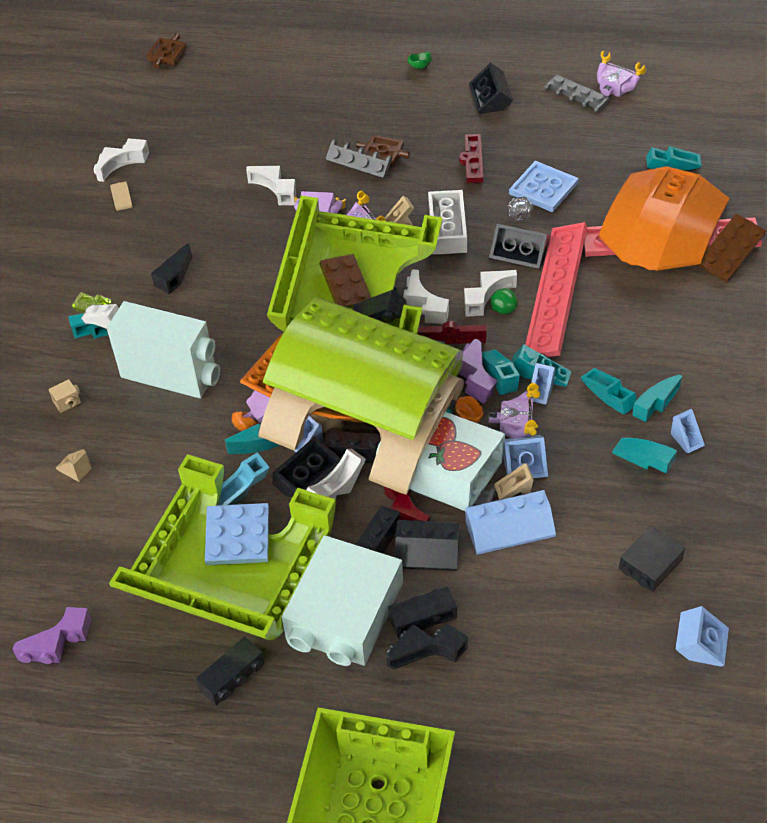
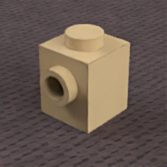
(65, 395)

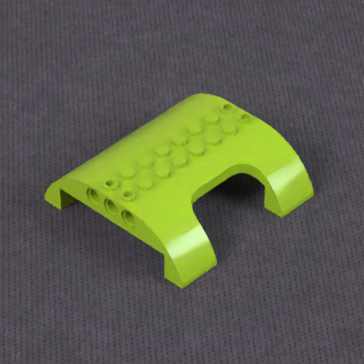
(378, 246)
(361, 366)
(234, 595)

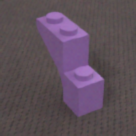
(478, 382)
(49, 644)

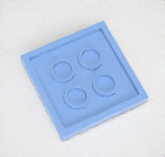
(544, 186)
(237, 534)

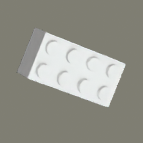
(453, 228)

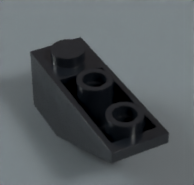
(172, 271)

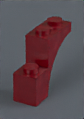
(405, 506)

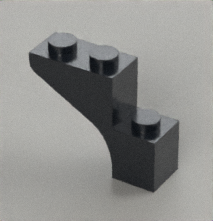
(417, 644)

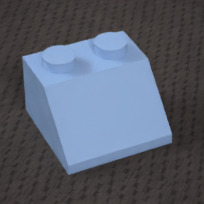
(526, 450)
(702, 637)

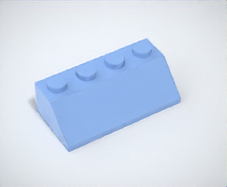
(510, 522)

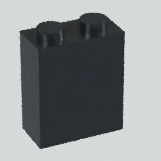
(651, 558)

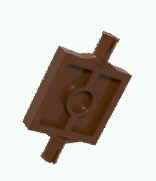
(166, 51)
(385, 147)

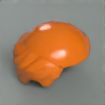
(468, 408)
(242, 423)

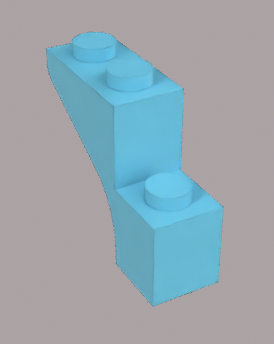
(248, 474)

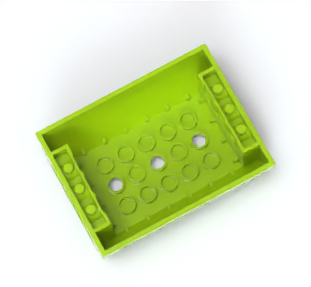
(354, 751)

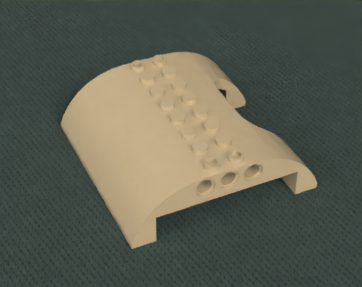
(396, 456)

